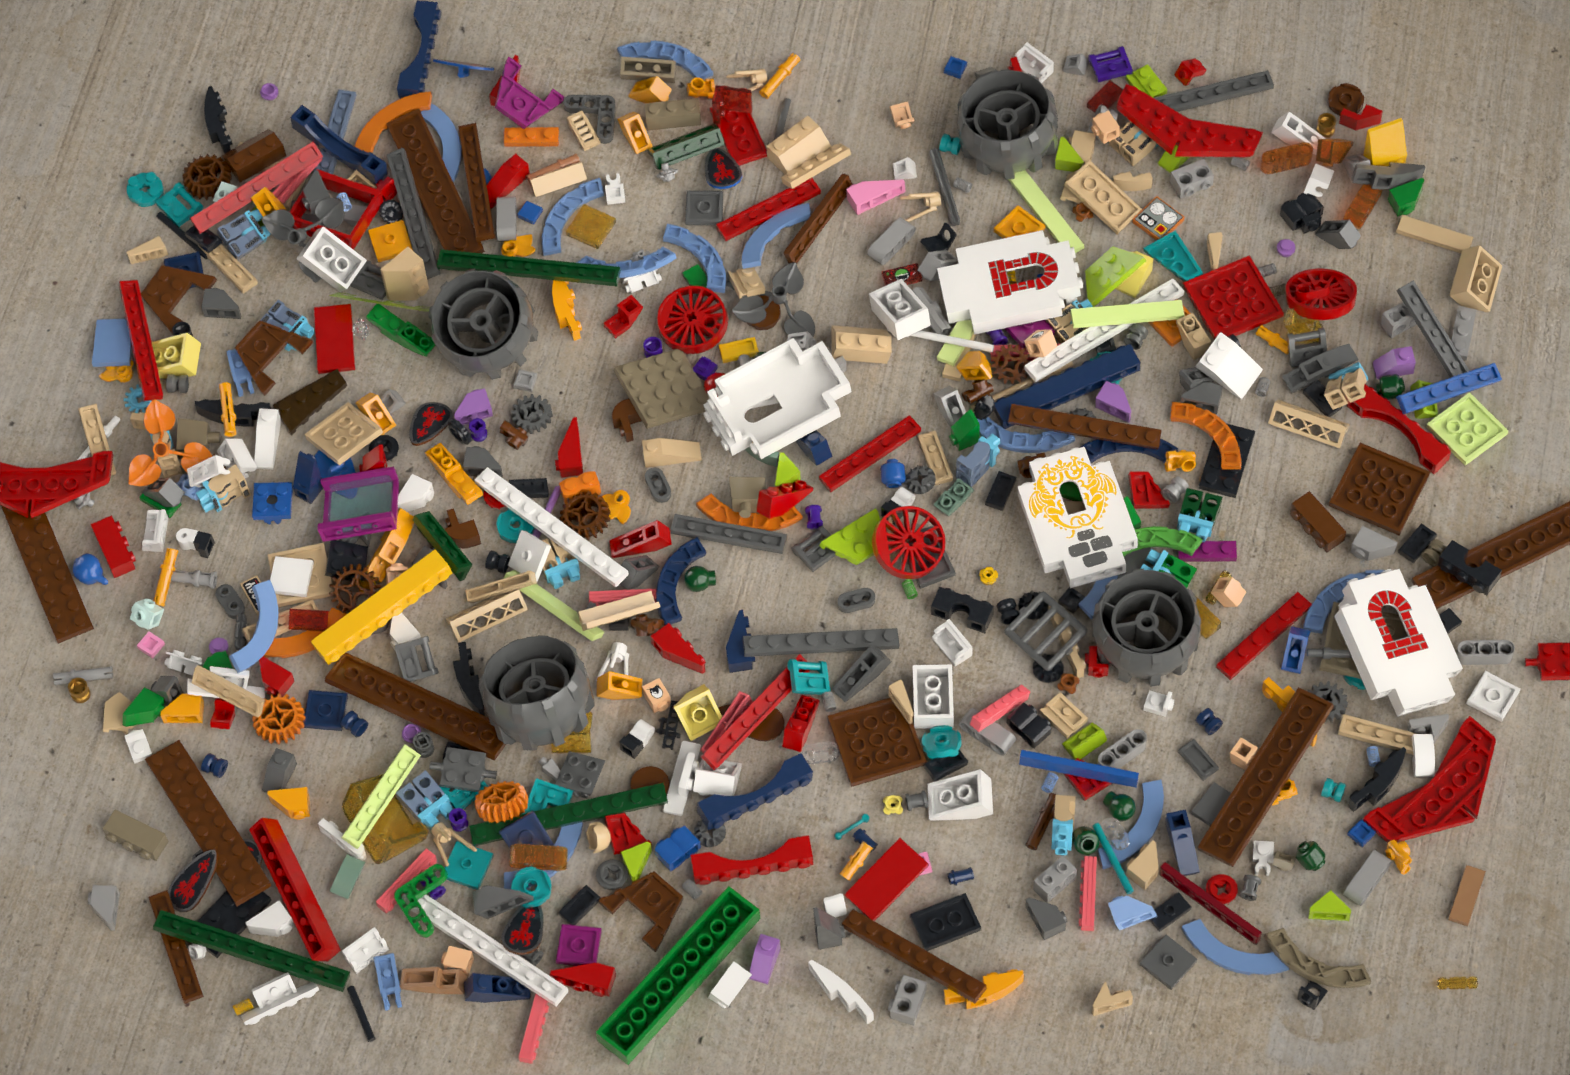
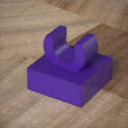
(704, 368)

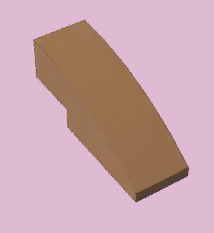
(433, 980)

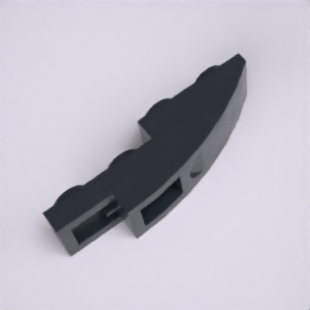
(216, 120)
(244, 412)
(467, 680)
(1383, 779)

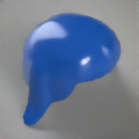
(88, 570)

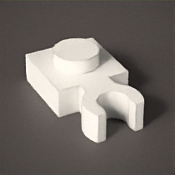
(614, 190)
(1263, 854)

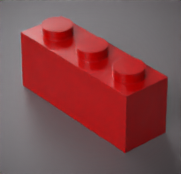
(114, 546)

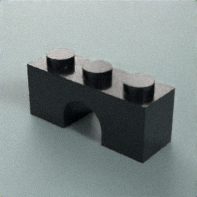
(1480, 578)
(948, 602)

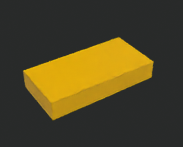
(732, 350)

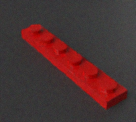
(768, 208)
(870, 453)
(1263, 636)

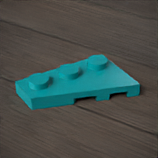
(1174, 256)

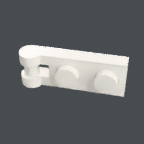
(331, 830)

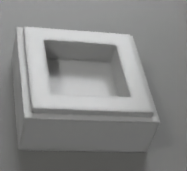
(525, 380)

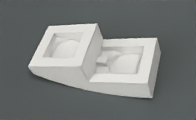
(1424, 756)

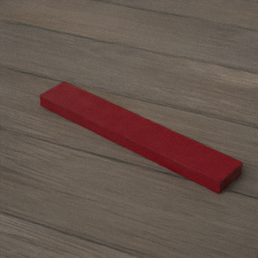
(1210, 903)

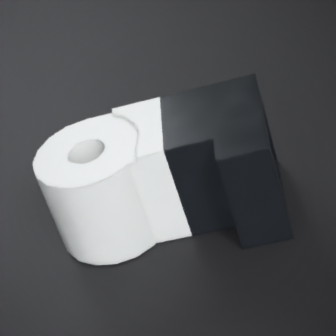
(901, 498)
(195, 540)
(637, 738)

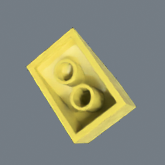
(177, 355)

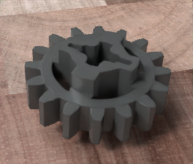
(532, 414)
(1329, 692)

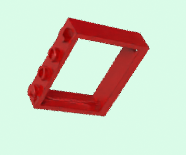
(353, 190)

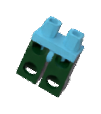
(1196, 520)

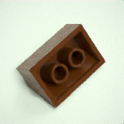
(254, 155)

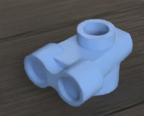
(189, 491)

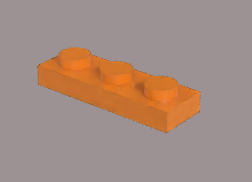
(531, 136)

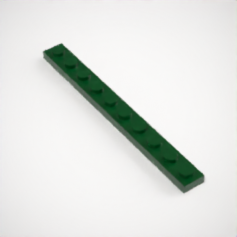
(530, 267)
(579, 811)
(251, 950)

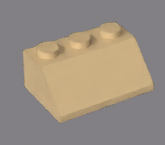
(797, 145)
(405, 277)
(1476, 279)
(861, 344)

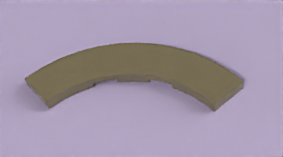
(1313, 969)

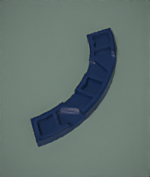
(1101, 448)
(669, 578)

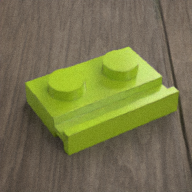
(1147, 81)

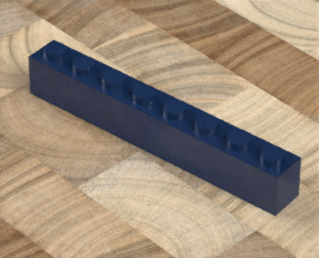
(1071, 383)

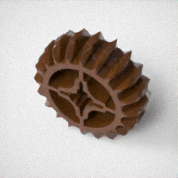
(207, 181)
(580, 510)
(356, 580)

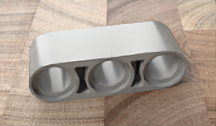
(506, 218)
(891, 241)
(1493, 647)
(992, 736)
(1127, 744)
(1367, 877)

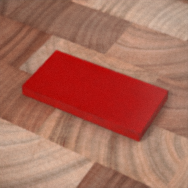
(741, 137)
(334, 338)
(886, 879)

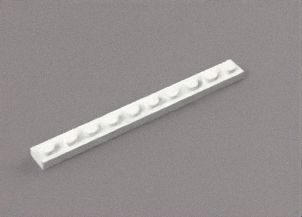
(1094, 335)
(551, 527)
(491, 950)

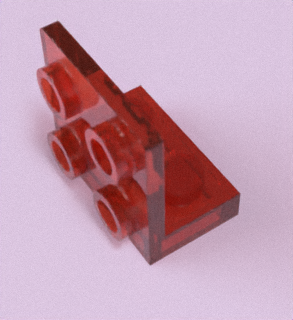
(730, 99)

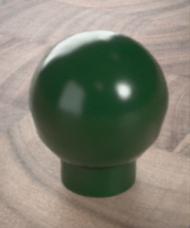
(699, 578)
(1120, 806)

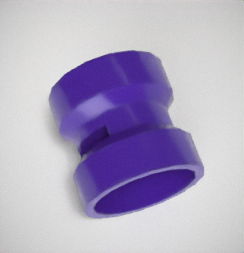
(652, 344)

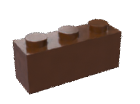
(1317, 522)

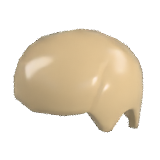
(598, 836)

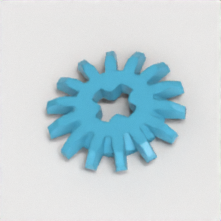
(134, 402)

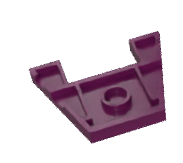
(518, 102)

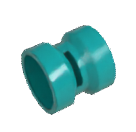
(950, 144)
(1329, 787)

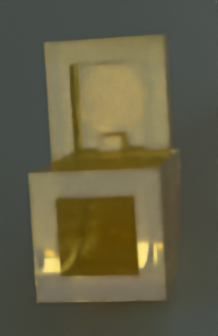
(1296, 325)

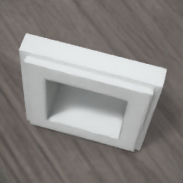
(904, 169)
(835, 905)

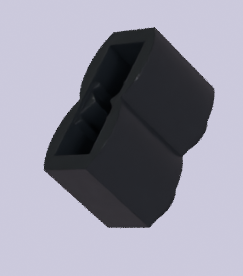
(1295, 210)
(1029, 725)

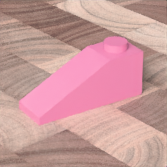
(873, 193)

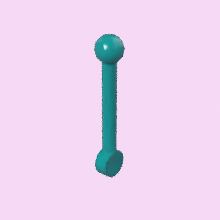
(865, 818)

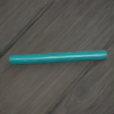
(1113, 859)

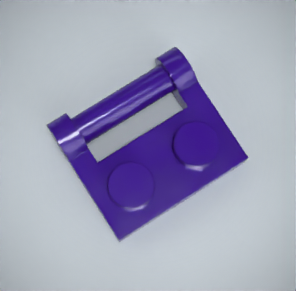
(1111, 68)

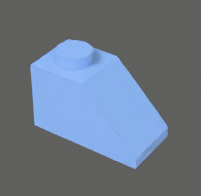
(1129, 911)

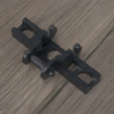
(667, 732)

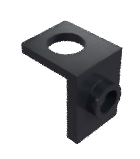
(939, 242)
(1308, 998)

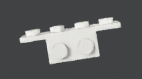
(231, 675)
(682, 778)
(276, 995)

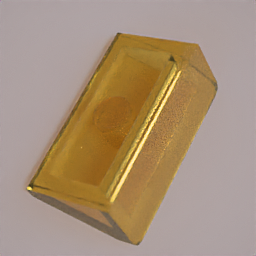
(1209, 622)

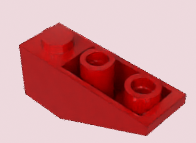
(780, 499)
(673, 647)
(800, 723)
(588, 977)

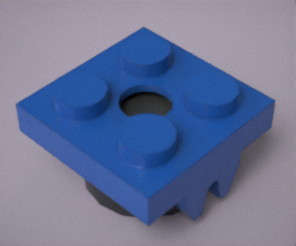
(272, 501)

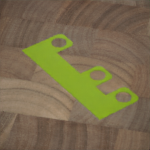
(380, 302)

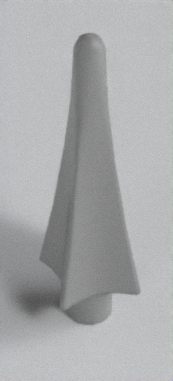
(552, 770)

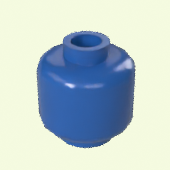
(893, 473)

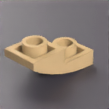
(1127, 182)

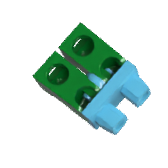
(1168, 563)

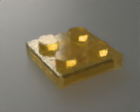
(591, 226)

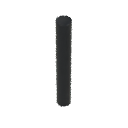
(361, 1013)

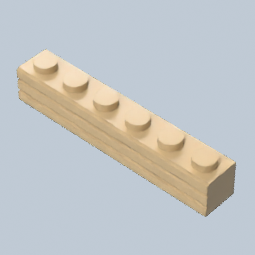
(501, 586)

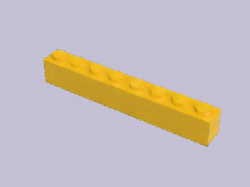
(381, 607)

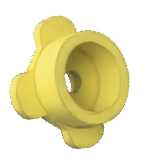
(896, 800)

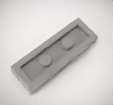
(1463, 330)

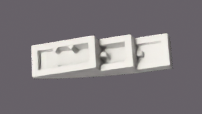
(836, 987)

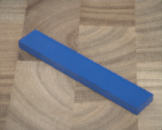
(1449, 388)
(1079, 768)

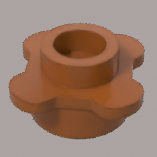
(1081, 207)
(1068, 678)

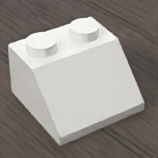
(720, 782)

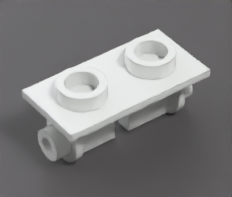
(634, 283)
(177, 661)

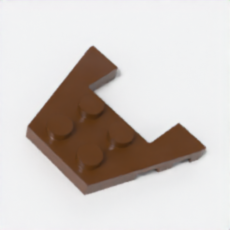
(169, 287)
(262, 346)
(653, 899)

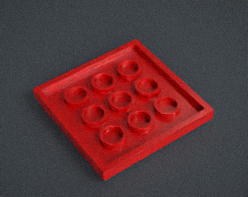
(1233, 298)

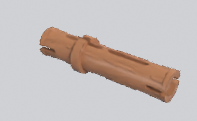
(559, 164)

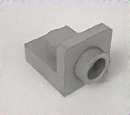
(803, 339)

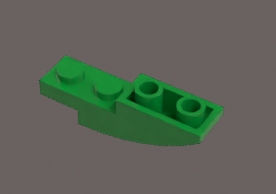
(401, 332)

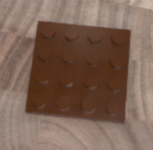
(1379, 489)
(875, 742)

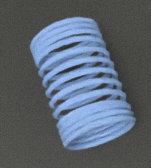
(346, 200)
(1377, 759)
(1054, 781)

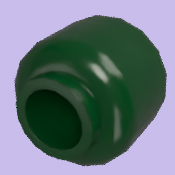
(1390, 386)
(1085, 840)
(1310, 855)

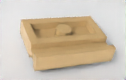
(746, 282)
(1063, 715)

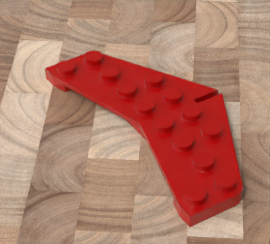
(1191, 136)
(52, 485)
(1440, 802)

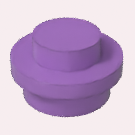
(269, 91)
(1286, 247)
(218, 645)
(409, 732)

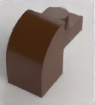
(623, 416)
(463, 534)

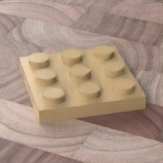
(343, 433)
(318, 584)

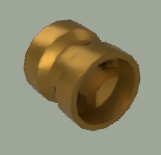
(1326, 125)
(79, 690)

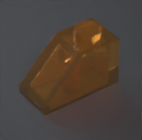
(1332, 150)

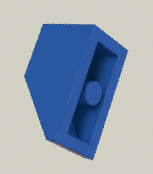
(1295, 649)

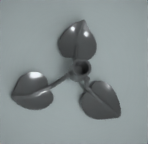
(281, 222)
(785, 281)

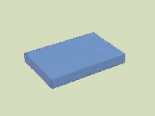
(111, 343)

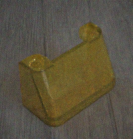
(392, 831)

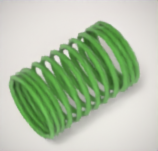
(912, 591)

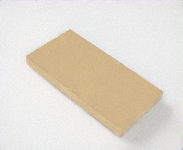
(1103, 197)

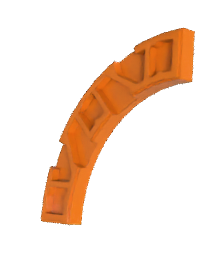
(370, 134)
(1213, 426)
(720, 512)
(300, 643)

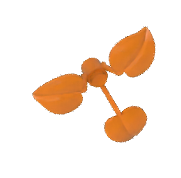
(158, 419)

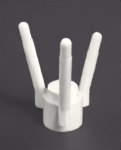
(616, 654)

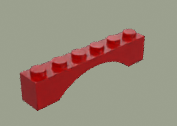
(1430, 451)
(792, 854)

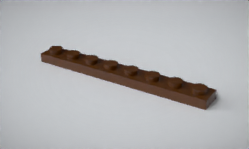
(476, 182)
(1085, 426)
(914, 956)

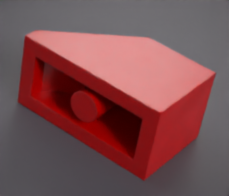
(374, 459)
(275, 678)

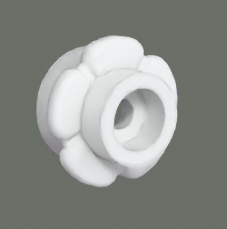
(196, 951)

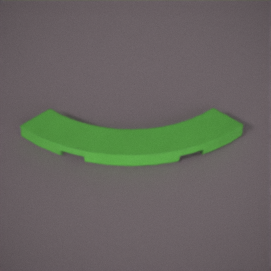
(1165, 537)

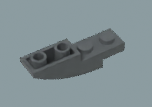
(1387, 176)
(1319, 367)

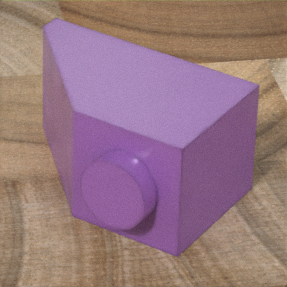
(1397, 361)
(1113, 401)
(474, 406)
(764, 958)

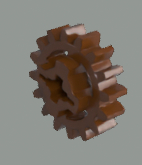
(999, 369)

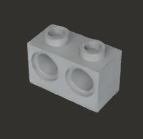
(1190, 175)
(1397, 320)
(1055, 879)
(910, 1000)

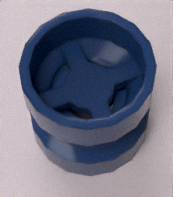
(1209, 721)
(354, 724)
(214, 765)

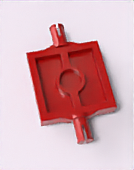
(1552, 661)

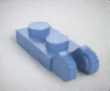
(239, 372)
(388, 979)

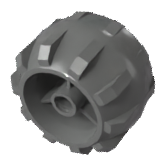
(1006, 105)
(464, 295)
(1149, 595)
(536, 692)

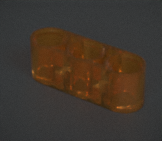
(1280, 163)
(1362, 205)
(538, 856)

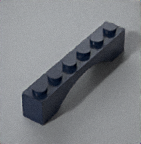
(412, 78)
(315, 130)
(720, 809)

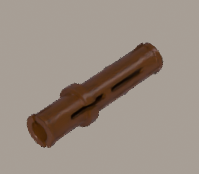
(1046, 814)

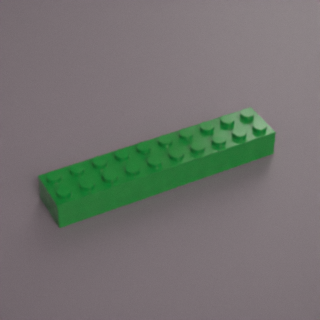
(678, 975)

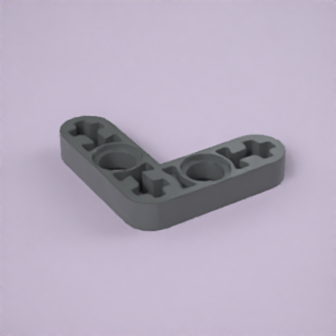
(598, 108)

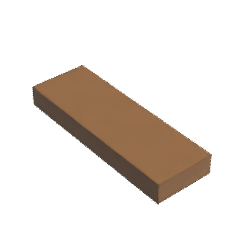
(1467, 895)

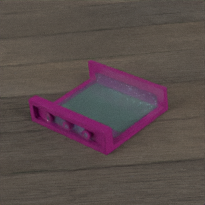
(359, 504)

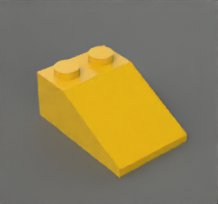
(1386, 144)

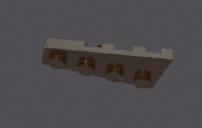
(305, 402)

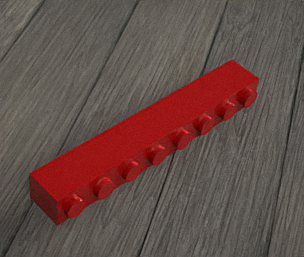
(295, 890)

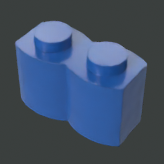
(677, 848)

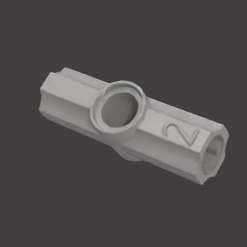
(937, 321)

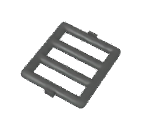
(1055, 608)

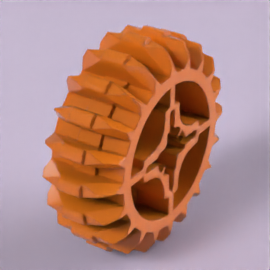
(292, 713)
(501, 802)

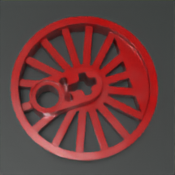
(1324, 288)
(692, 320)
(882, 552)

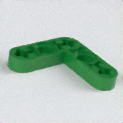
(414, 895)

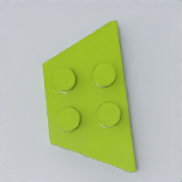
(1110, 272)
(855, 539)

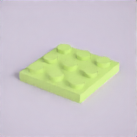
(1467, 428)

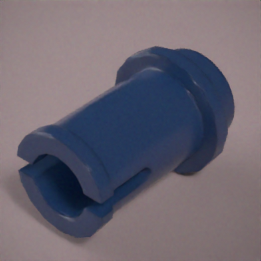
(860, 835)
(960, 876)

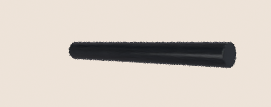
(177, 230)

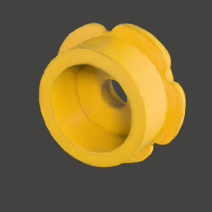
(988, 580)

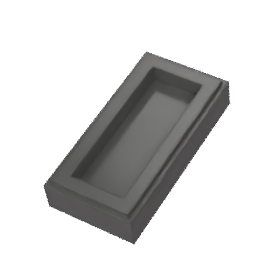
(1198, 759)

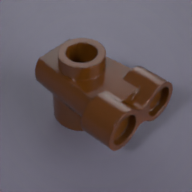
(980, 389)
(515, 436)
(1023, 464)
(645, 626)

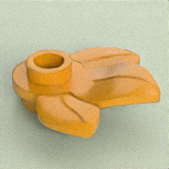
(519, 247)
(120, 373)
(618, 509)

